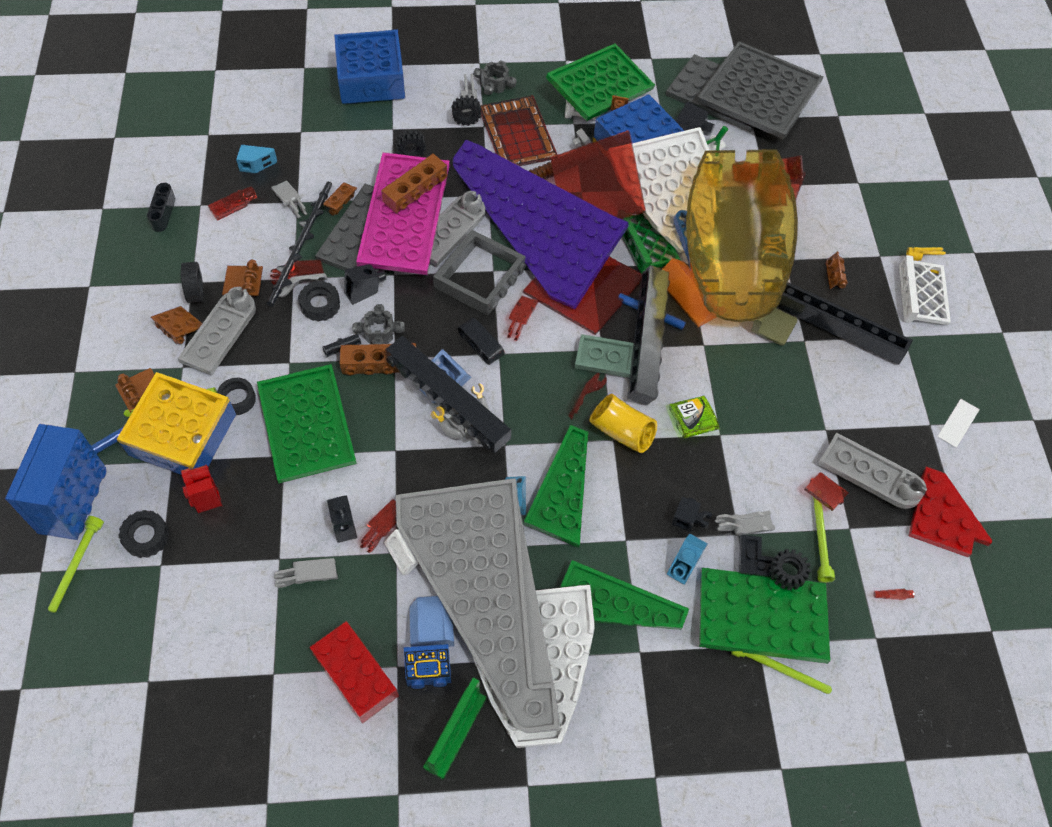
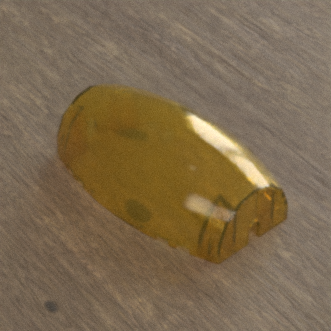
(741, 233)

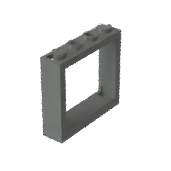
(473, 239)

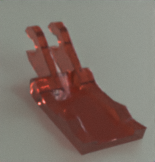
(300, 268)
(521, 314)
(591, 386)
(382, 524)

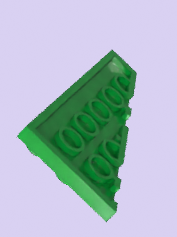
(560, 498)
(624, 603)

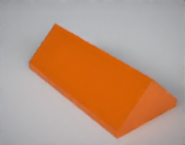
(685, 293)

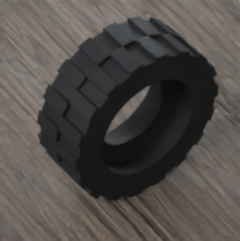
(192, 282)
(319, 313)
(135, 521)

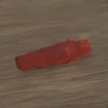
(893, 594)

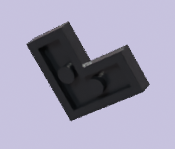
(751, 559)

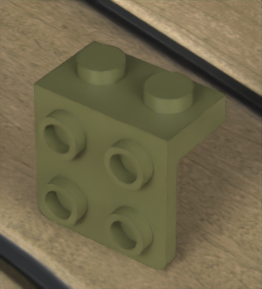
(775, 326)

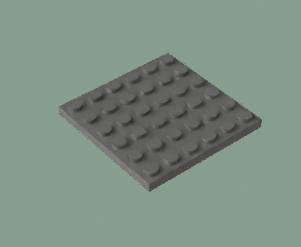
(760, 89)

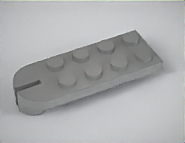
(456, 224)
(219, 331)
(873, 472)

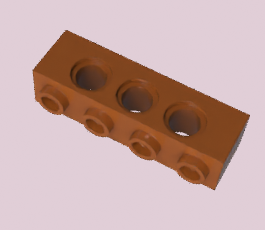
(414, 183)
(369, 354)

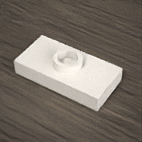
(401, 552)

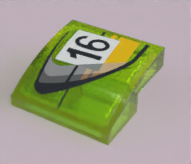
(694, 416)

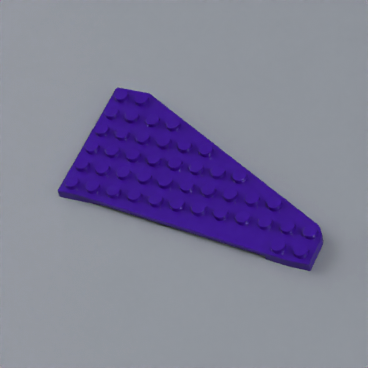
(555, 230)

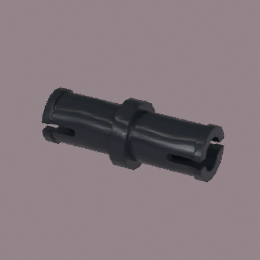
(334, 347)

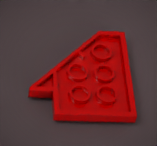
(945, 518)

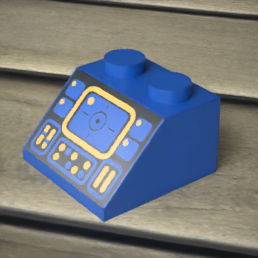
(427, 666)

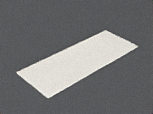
(958, 423)

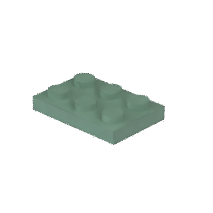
(604, 355)

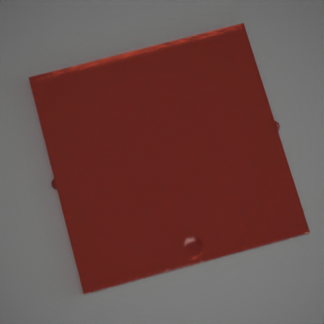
(603, 175)
(600, 299)

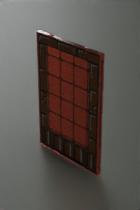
(518, 131)

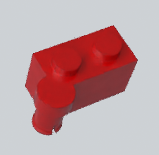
(200, 489)

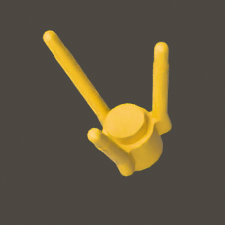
(917, 253)

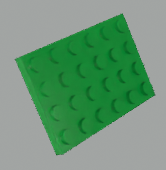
(596, 78)
(305, 423)
(762, 618)

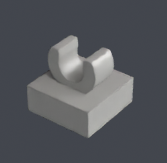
(582, 139)

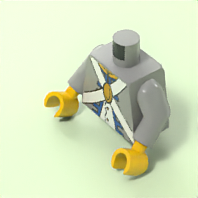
(450, 427)

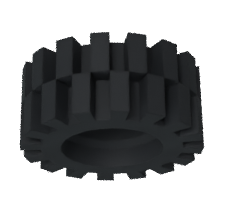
(466, 117)
(410, 137)
(797, 561)

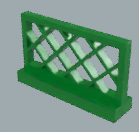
(641, 254)
(455, 731)

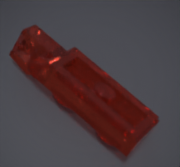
(232, 203)

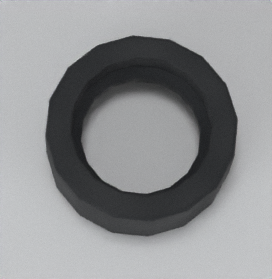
(239, 383)

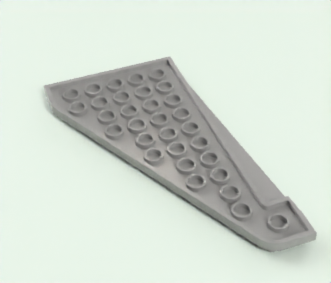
(481, 569)

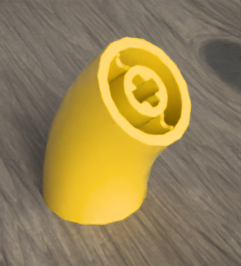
(624, 423)

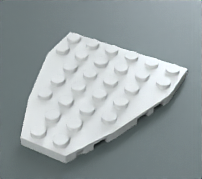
(666, 175)
(568, 637)

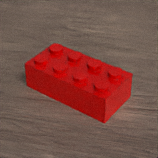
(354, 672)

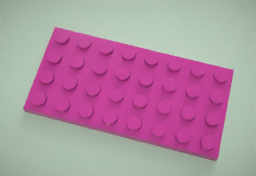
(403, 238)

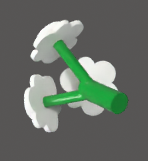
(715, 141)

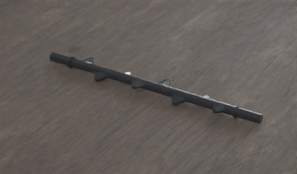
(296, 248)

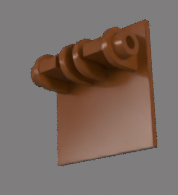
(244, 276)
(176, 323)
(133, 388)

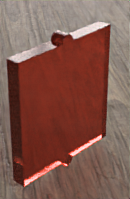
(826, 491)

